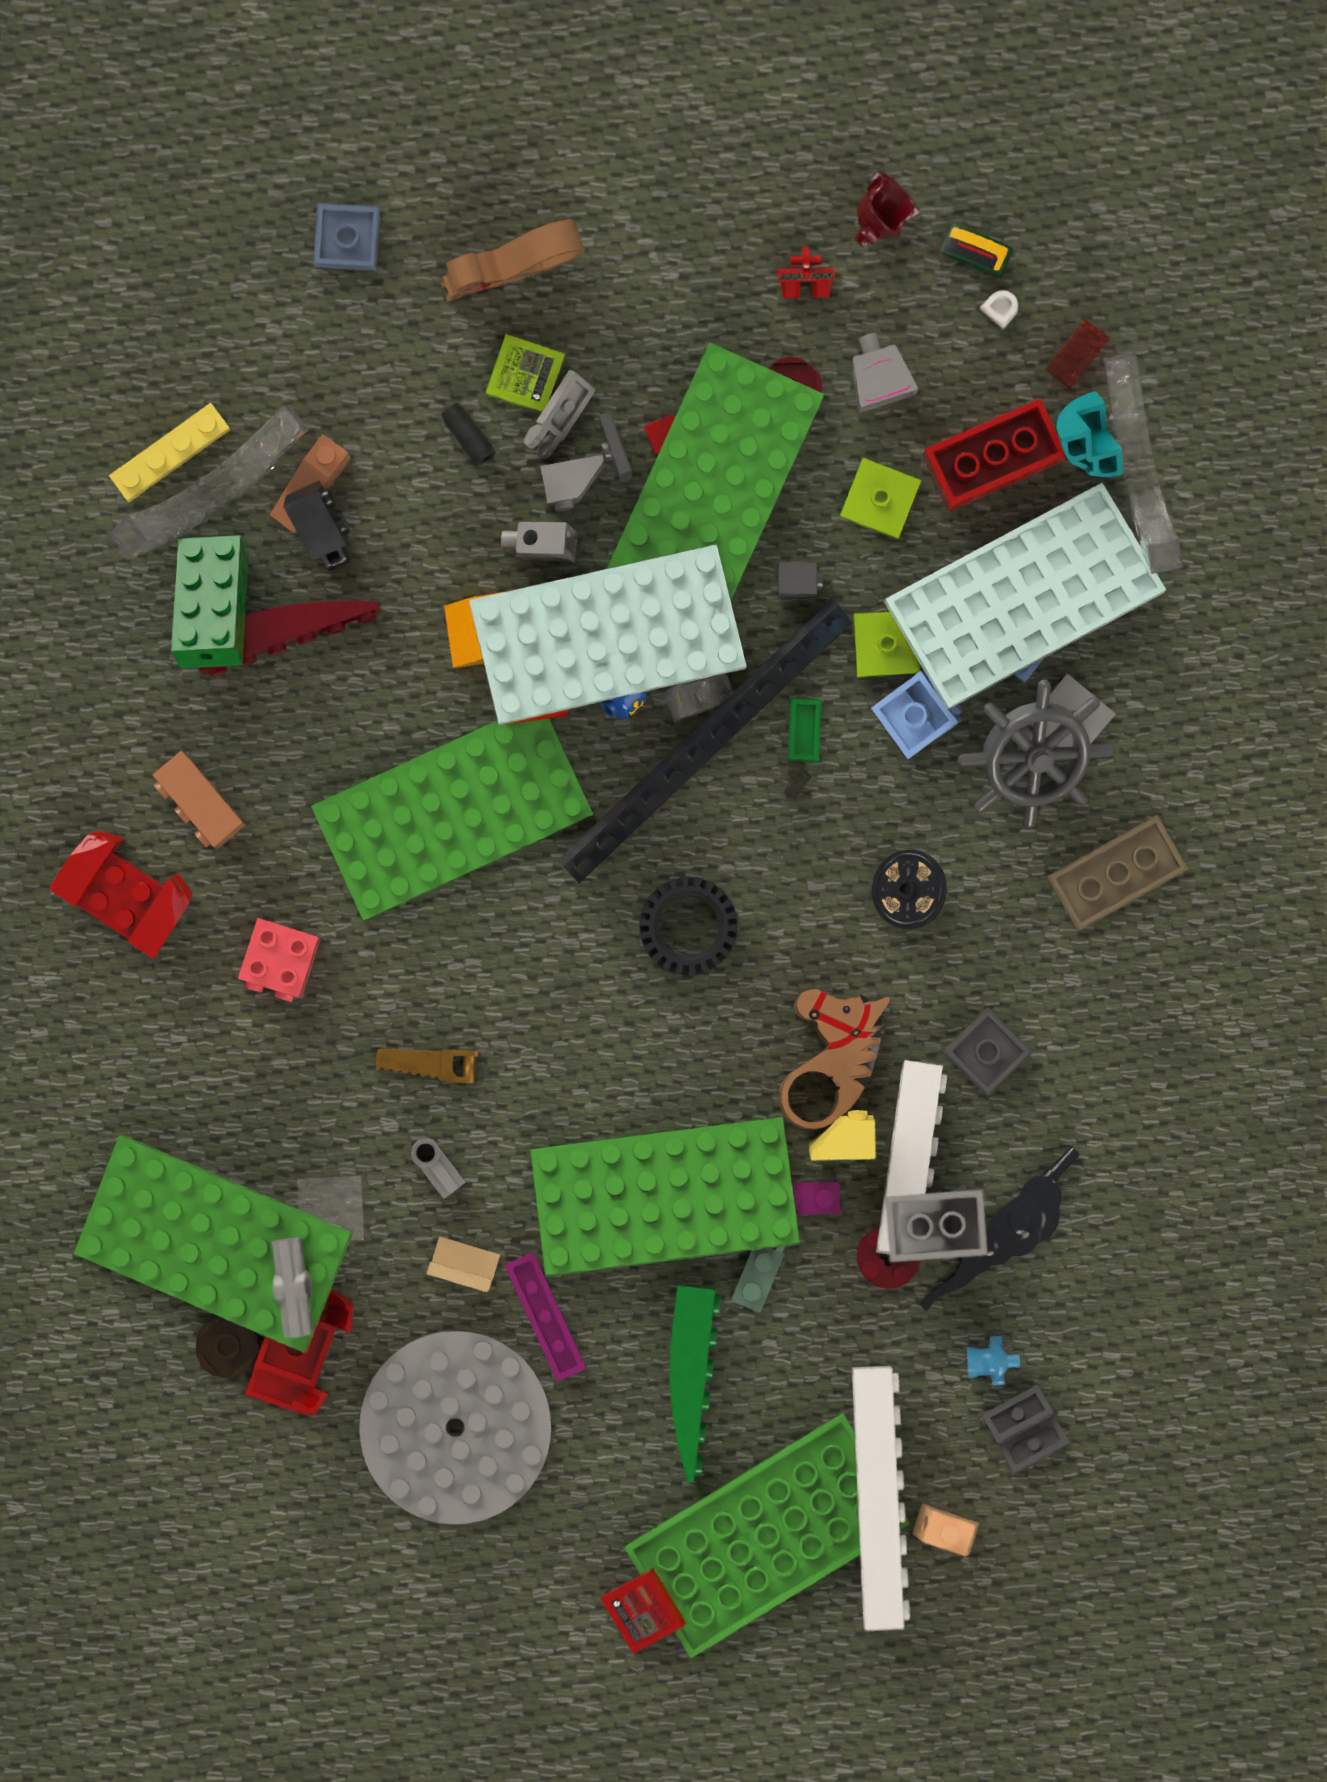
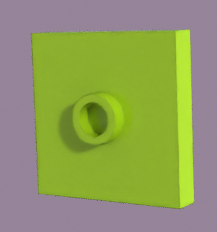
(880, 498)
(882, 647)

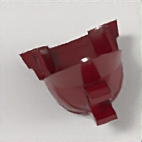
(883, 210)

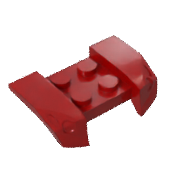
(121, 892)
(290, 1376)

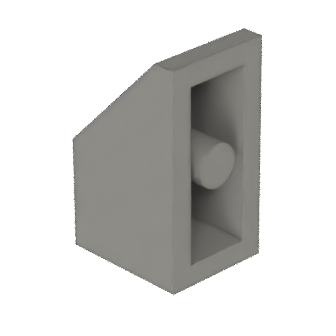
(569, 480)

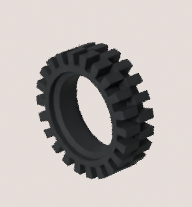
(699, 889)

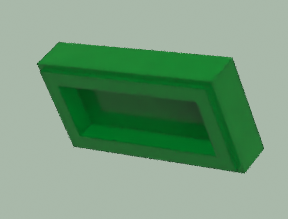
(804, 730)

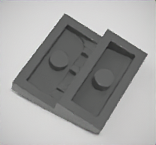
(1026, 1429)

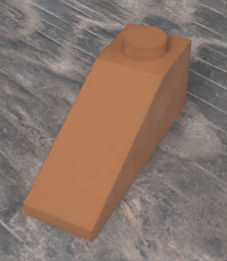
(321, 464)

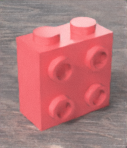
(278, 960)

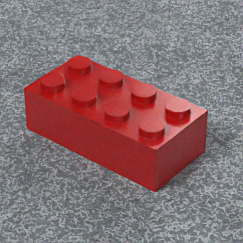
(994, 455)

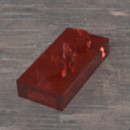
(1077, 354)

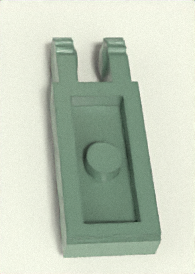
(758, 1277)

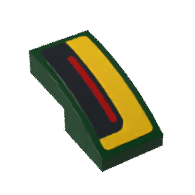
(977, 250)

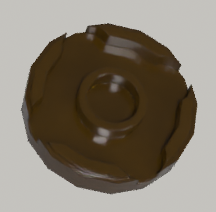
(238, 1342)

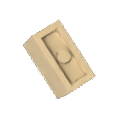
(463, 1264)

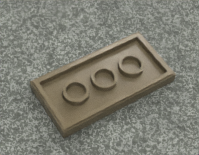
(1117, 873)

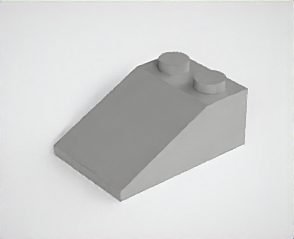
(936, 1225)

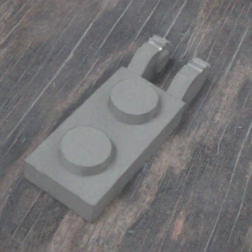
(559, 414)

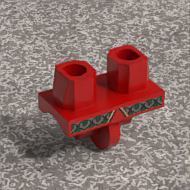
(820, 277)

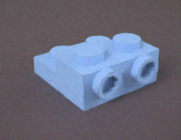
(916, 714)

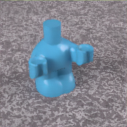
(991, 1361)

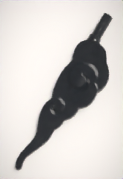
(1015, 1227)

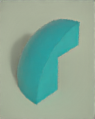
(1086, 438)

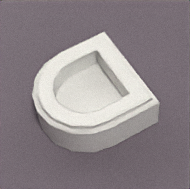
(1001, 307)

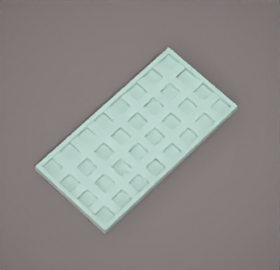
(1024, 596)
(607, 634)

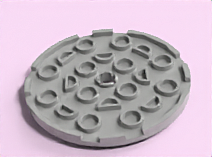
(444, 1474)

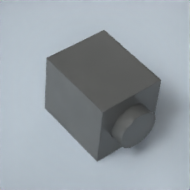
(799, 580)

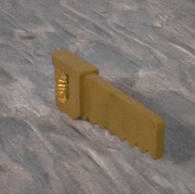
(429, 1063)

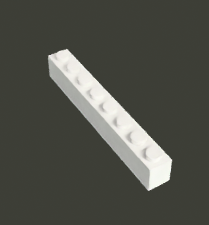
(878, 1498)

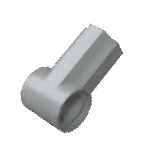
(439, 1169)

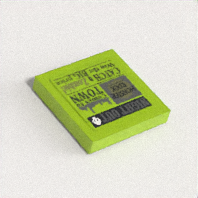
(525, 374)

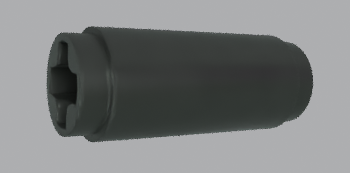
(468, 434)

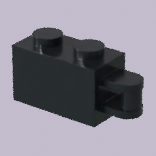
(319, 524)

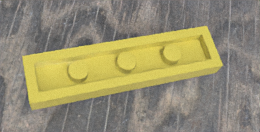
(169, 452)

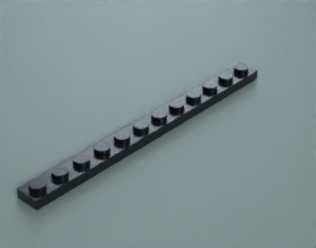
(705, 741)

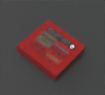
(643, 1610)

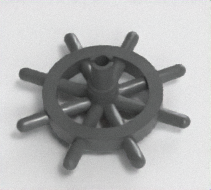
(1036, 754)

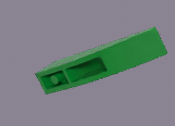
(690, 1369)

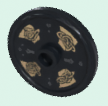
(909, 889)

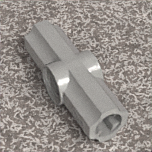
(292, 1287)

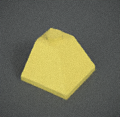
(846, 1138)

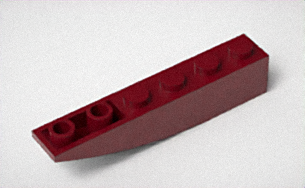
(281, 626)

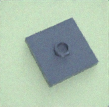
(346, 237)

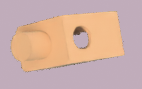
(945, 1530)

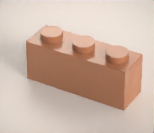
(197, 801)

